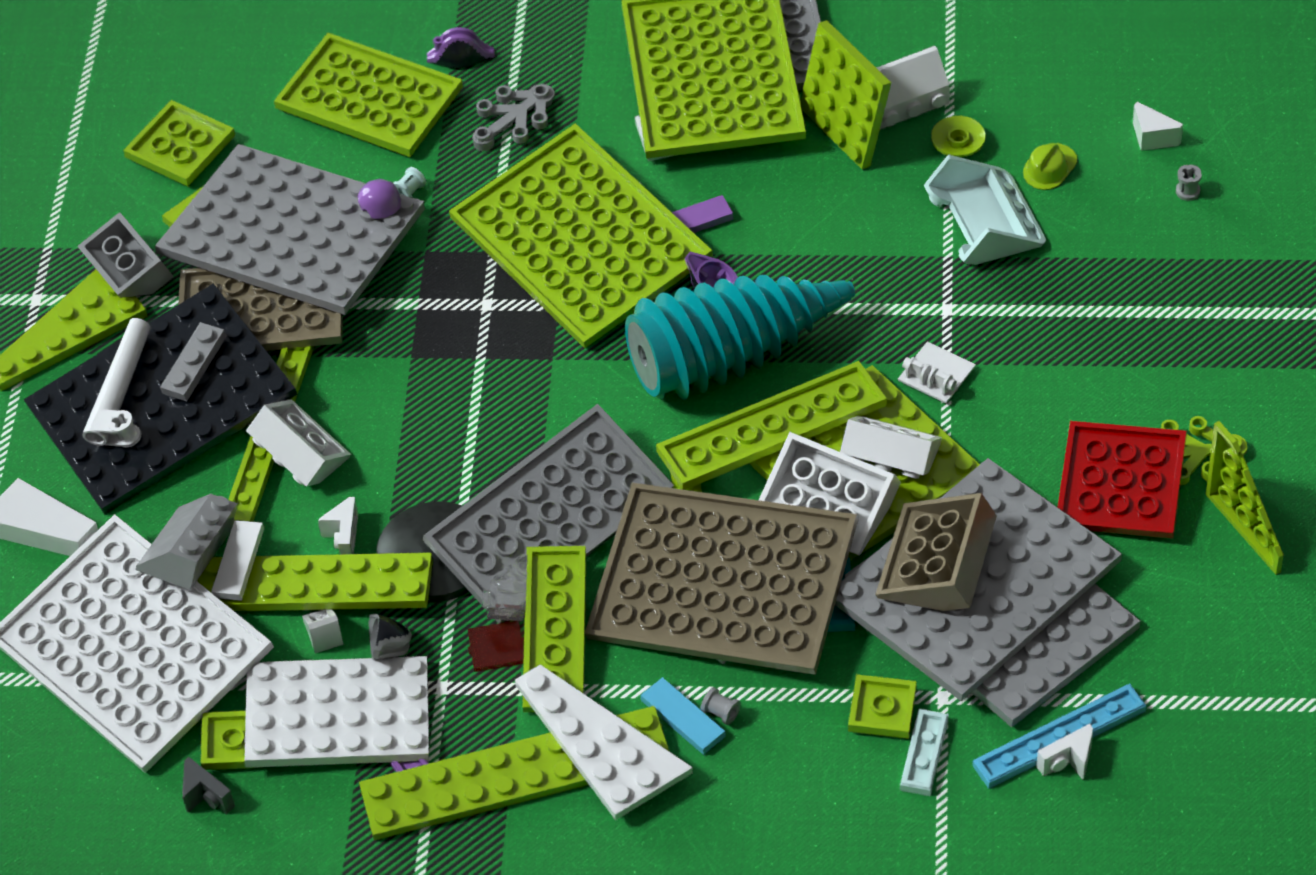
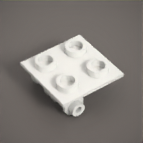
(935, 372)

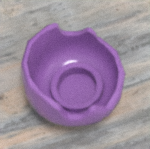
(379, 198)

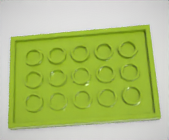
(368, 94)

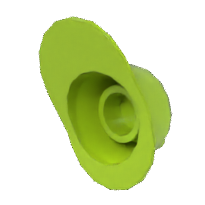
(1049, 166)

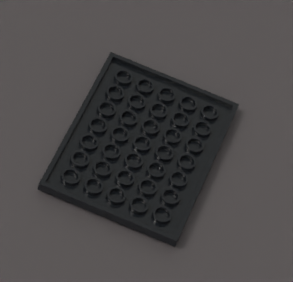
(172, 430)

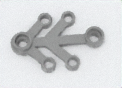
(538, 96)

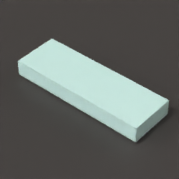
(924, 752)

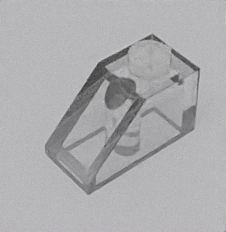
(507, 592)

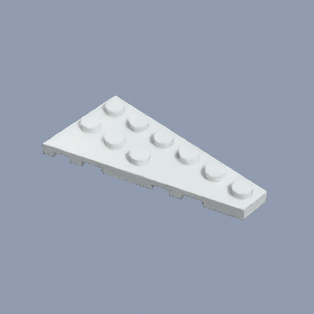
(609, 753)

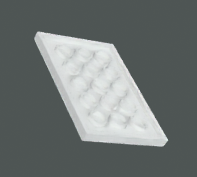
(337, 712)

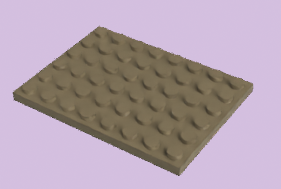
(722, 577)

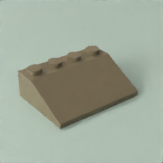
(938, 552)

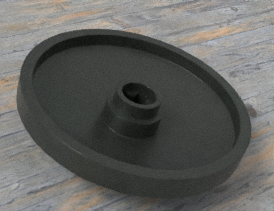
(406, 535)

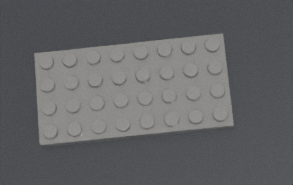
(554, 497)

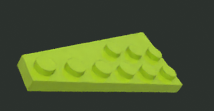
(73, 324)

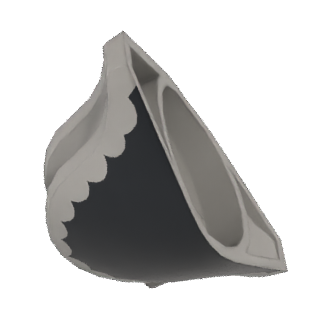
(387, 637)

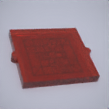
(496, 646)

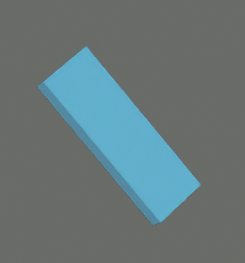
(683, 716)

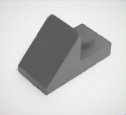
(201, 785)

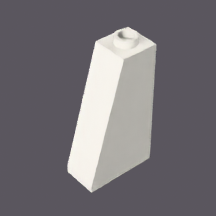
(42, 521)

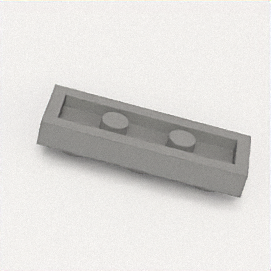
(193, 361)

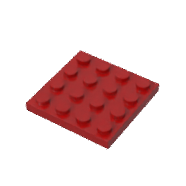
(1122, 478)

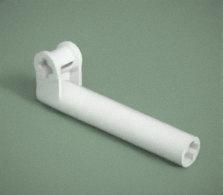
(106, 422)

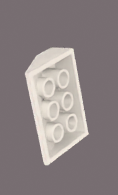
(833, 481)

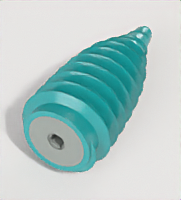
(721, 328)

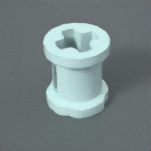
(410, 182)

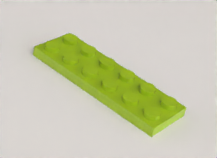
(555, 613)

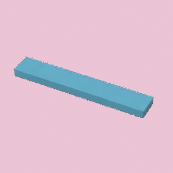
(1022, 752)

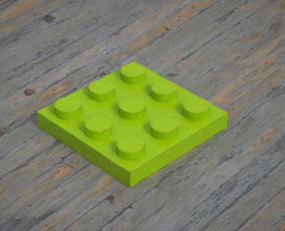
(179, 143)

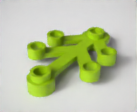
(1196, 450)

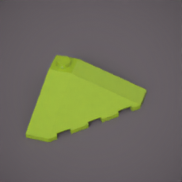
(1237, 498)

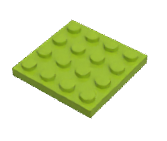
(844, 94)

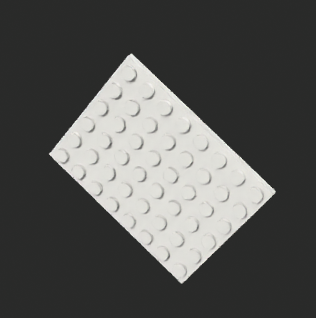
(130, 647)

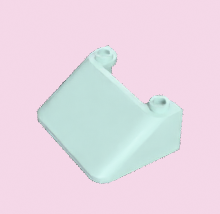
(986, 209)

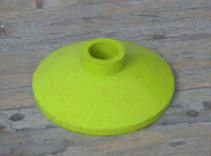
(958, 136)

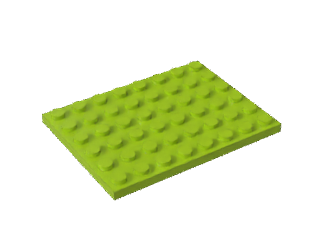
(711, 74)
(579, 234)

